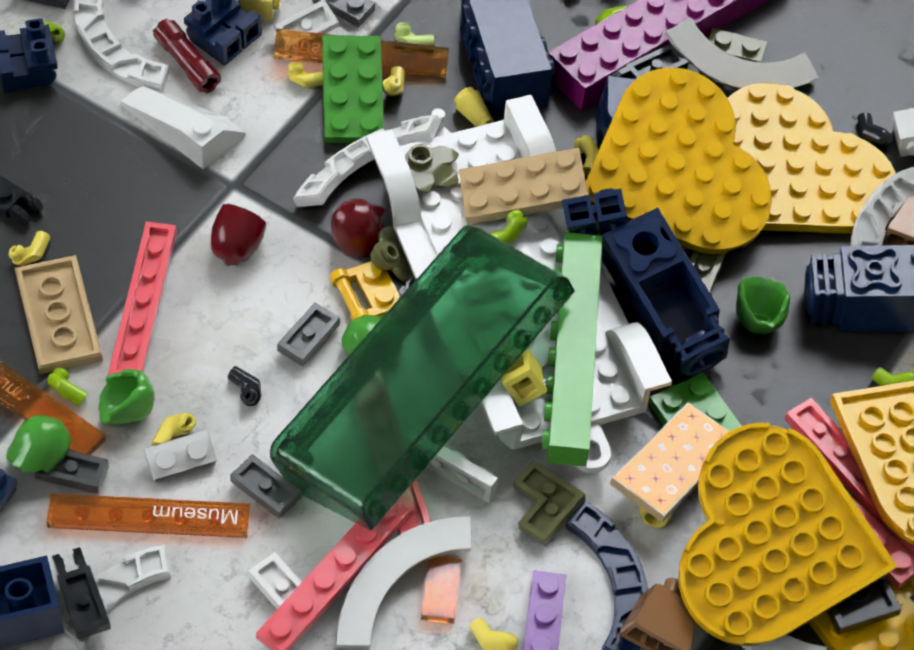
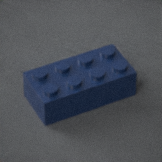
(28, 602)

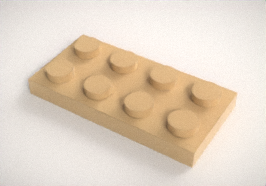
(521, 184)

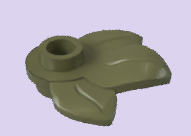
(433, 168)
(389, 254)

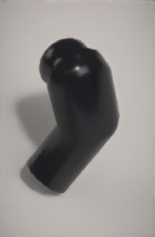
(872, 133)
(249, 385)

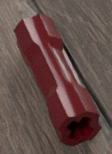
(198, 69)

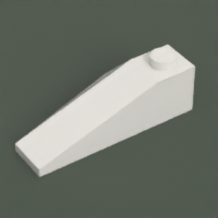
(187, 127)

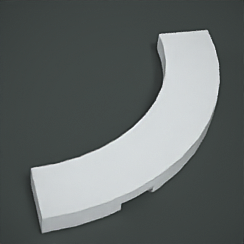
(109, 51)
(732, 70)
(349, 159)
(881, 207)
(388, 566)
(116, 584)

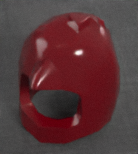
(356, 227)
(236, 234)

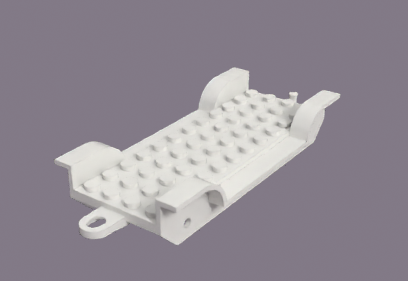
(426, 222)

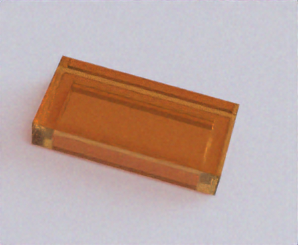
(441, 589)

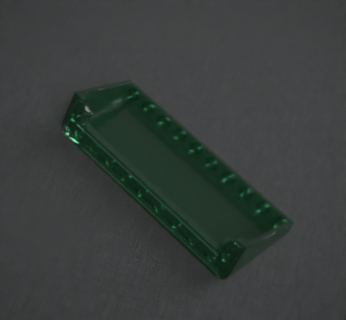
(418, 376)

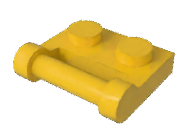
(374, 286)

